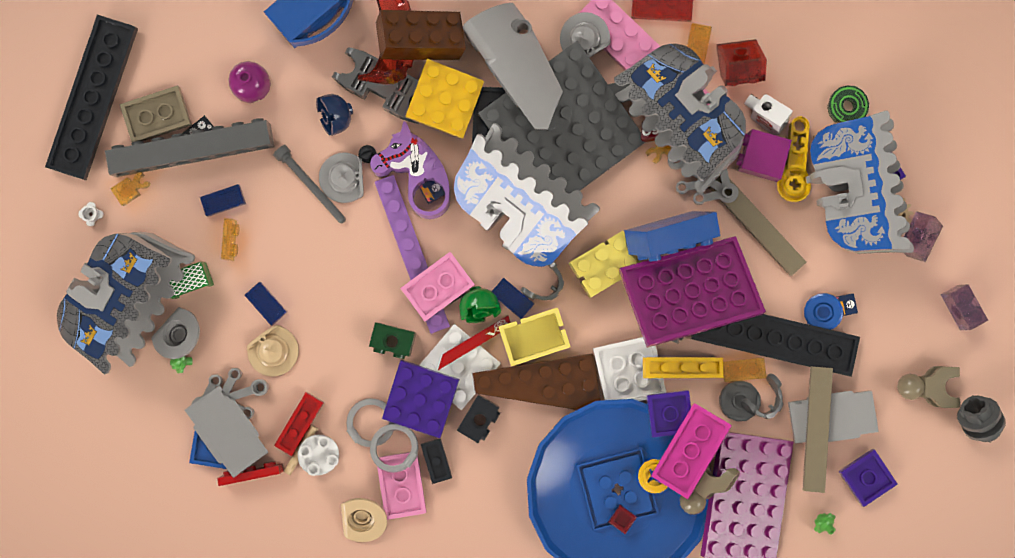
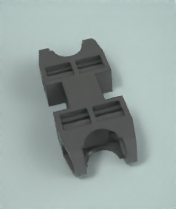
(397, 95)

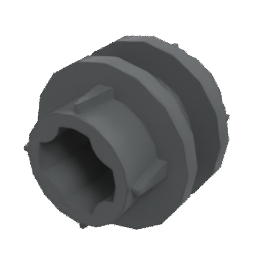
(981, 418)

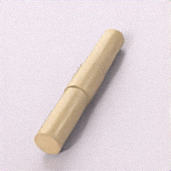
(294, 460)

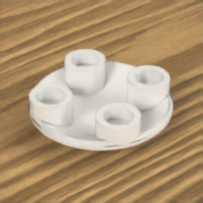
(318, 455)

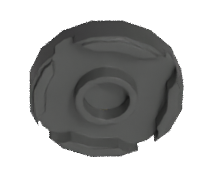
(731, 399)

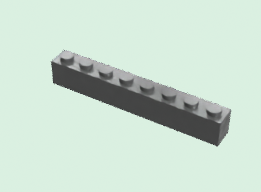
(189, 148)

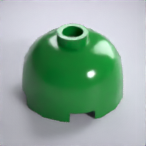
(479, 304)

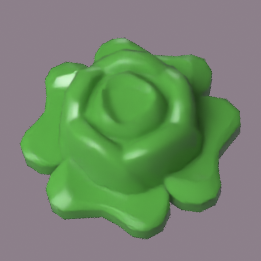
(180, 364)
(825, 523)

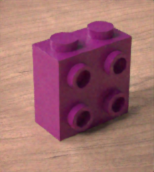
(763, 155)

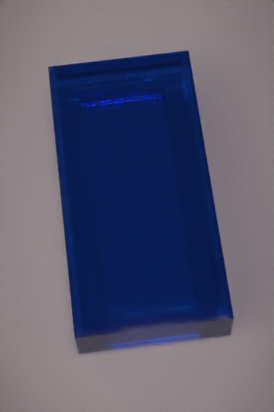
(222, 200)
(512, 298)
(265, 303)

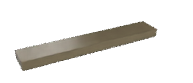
(764, 231)
(817, 429)

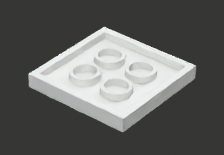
(463, 367)
(622, 370)

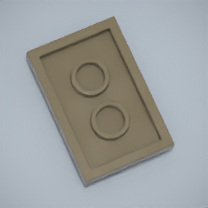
(155, 114)

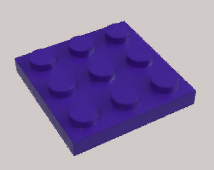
(420, 398)

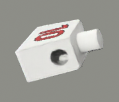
(769, 113)

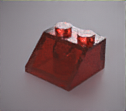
(741, 62)

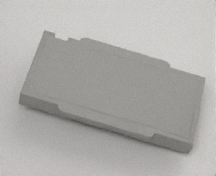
(849, 416)
(226, 431)

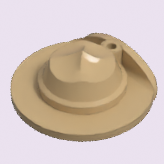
(273, 351)
(363, 519)

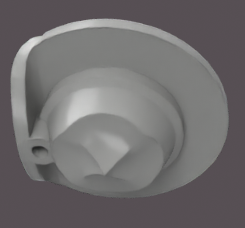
(586, 29)
(342, 177)
(177, 335)

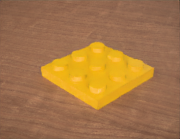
(444, 98)

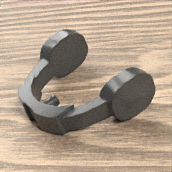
(529, 294)
(775, 383)

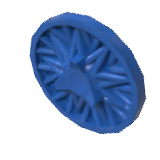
(823, 311)

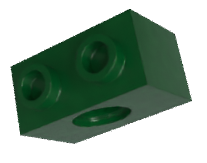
(382, 332)

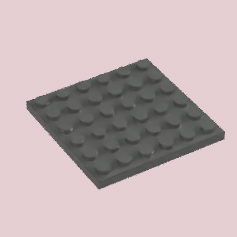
(587, 128)

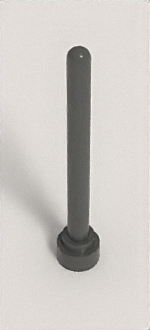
(283, 154)

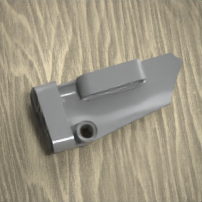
(516, 61)

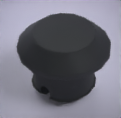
(366, 153)

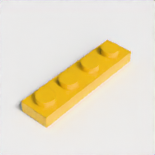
(683, 367)

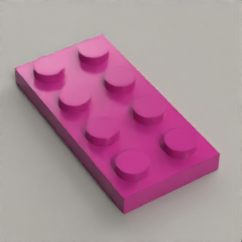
(691, 451)

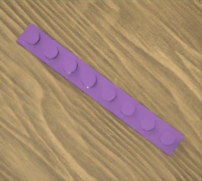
(406, 239)

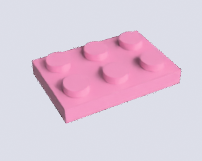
(437, 286)
(401, 490)

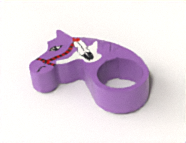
(413, 156)

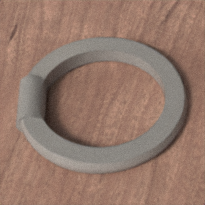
(352, 431)
(410, 458)

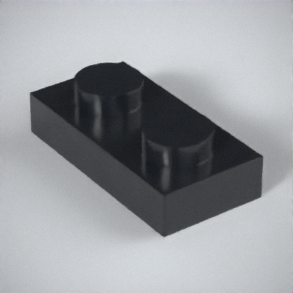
(436, 460)

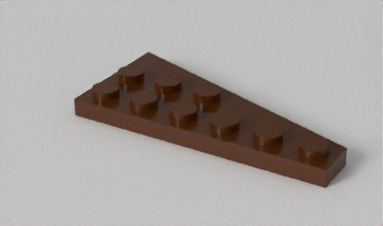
(556, 382)

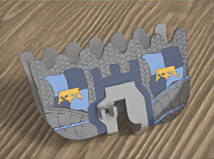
(670, 95)
(123, 290)

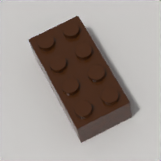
(420, 35)

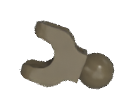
(930, 386)
(707, 488)

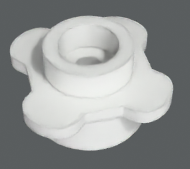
(86, 210)

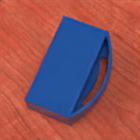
(303, 17)
(671, 234)

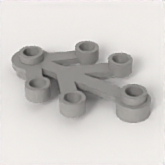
(720, 188)
(253, 389)

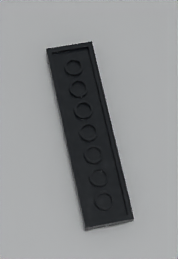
(91, 97)
(787, 342)

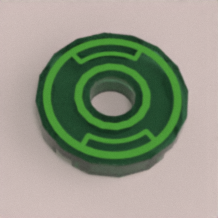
(852, 94)

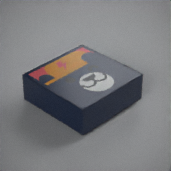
(431, 191)
(848, 303)

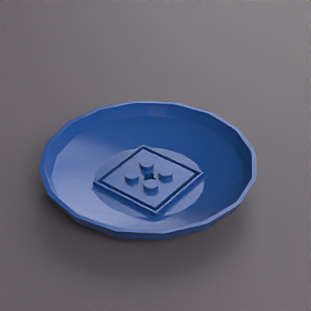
(575, 480)

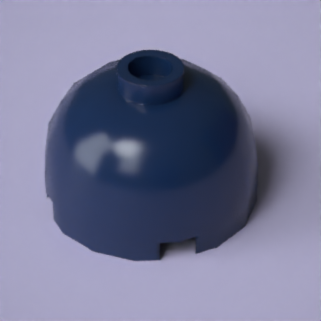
(335, 113)

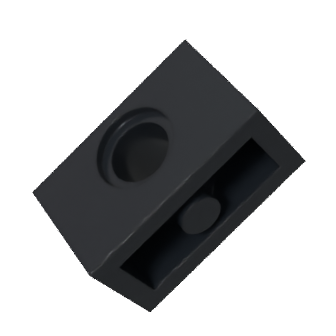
(470, 428)

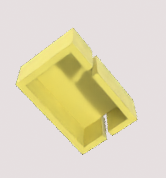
(602, 264)
(534, 337)

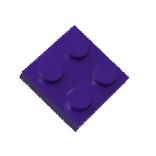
(667, 412)
(868, 477)

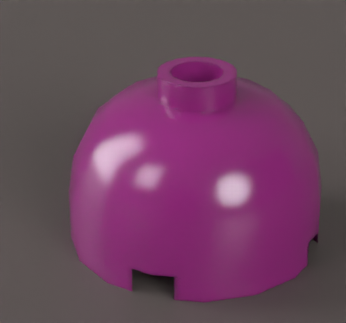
(249, 81)

